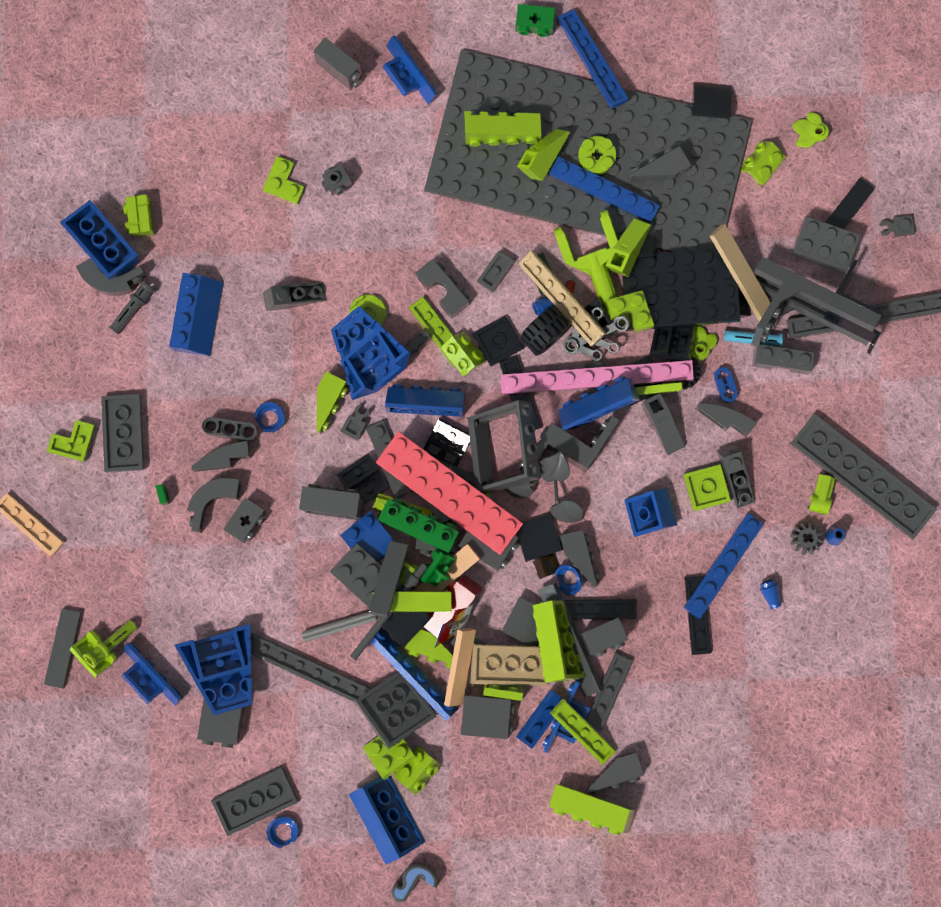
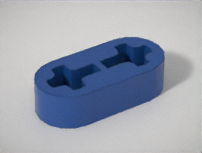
(729, 383)

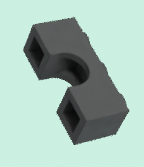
(433, 274)
(777, 357)

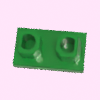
(438, 568)

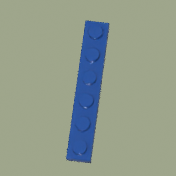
(592, 59)
(604, 190)
(723, 566)
(412, 673)

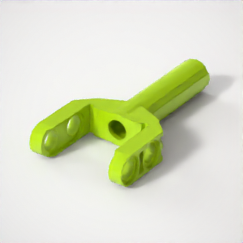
(594, 262)

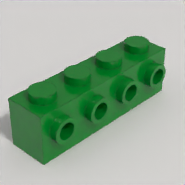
(419, 526)

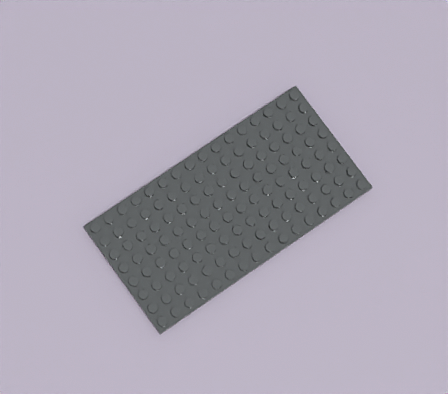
(639, 130)

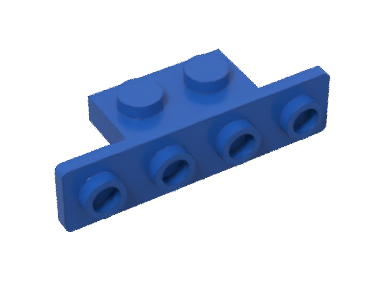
(406, 73)
(146, 679)
(558, 729)

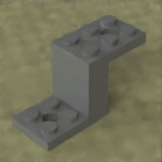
(574, 450)

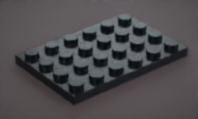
(685, 288)

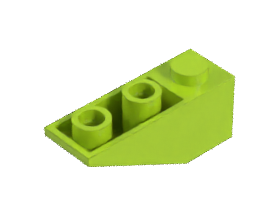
(541, 155)
(628, 247)
(328, 394)
(424, 644)

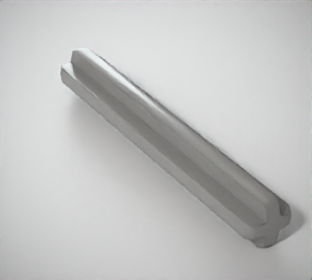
(338, 626)

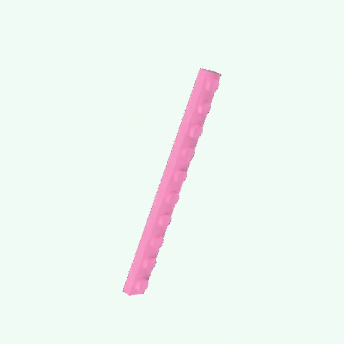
(596, 377)

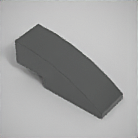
(727, 417)
(223, 457)

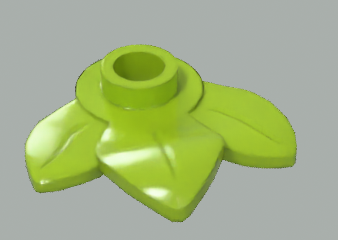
(807, 130)
(704, 342)

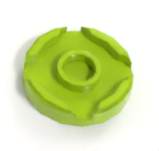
(372, 305)

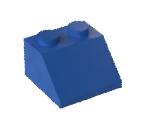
(650, 512)
(369, 535)

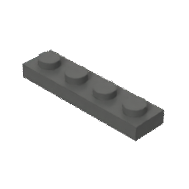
(380, 439)

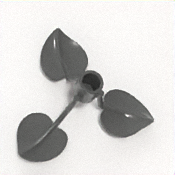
(554, 469)

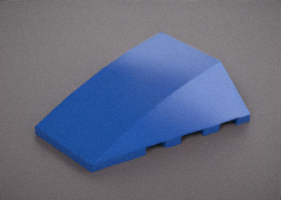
(367, 353)
(221, 668)

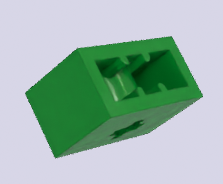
(525, 18)

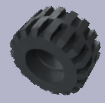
(545, 330)

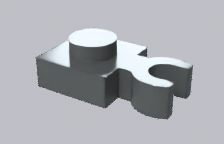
(901, 226)
(354, 426)

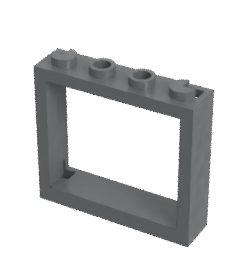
(481, 450)

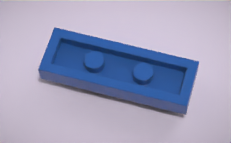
(539, 720)

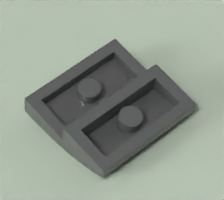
(521, 623)

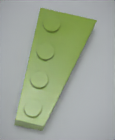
(502, 128)
(556, 643)
(592, 809)

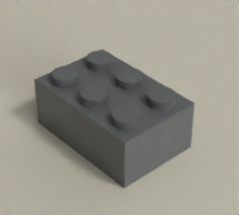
(825, 245)
(332, 502)
(603, 637)

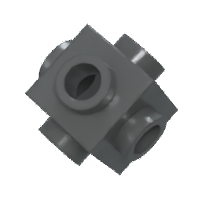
(342, 180)

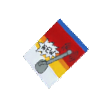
(450, 627)

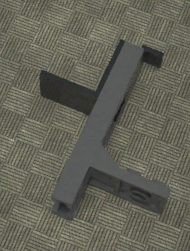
(817, 302)

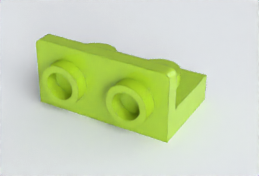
(512, 692)

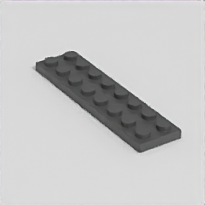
(863, 476)

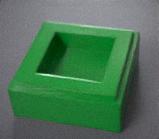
(162, 494)

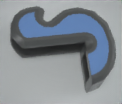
(410, 877)

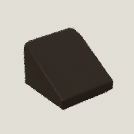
(546, 566)

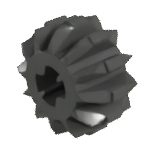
(806, 530)

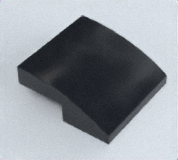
(711, 100)
(673, 343)
(451, 436)
(365, 478)

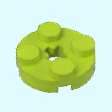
(604, 147)

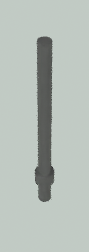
(412, 581)

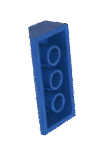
(100, 240)
(195, 314)
(424, 401)
(598, 404)
(387, 819)

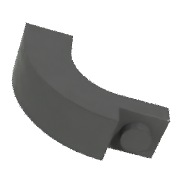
(113, 287)
(206, 494)

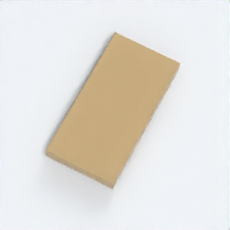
(506, 665)

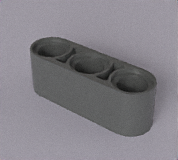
(222, 424)

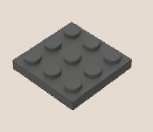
(395, 710)

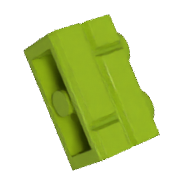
(139, 216)

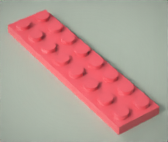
(449, 492)

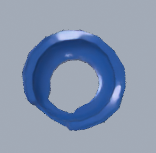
(270, 406)
(569, 589)
(271, 831)

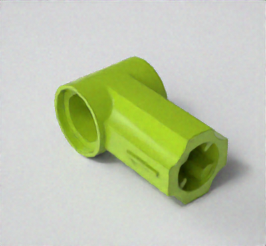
(821, 498)

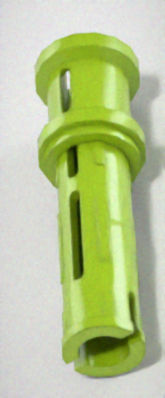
(104, 650)

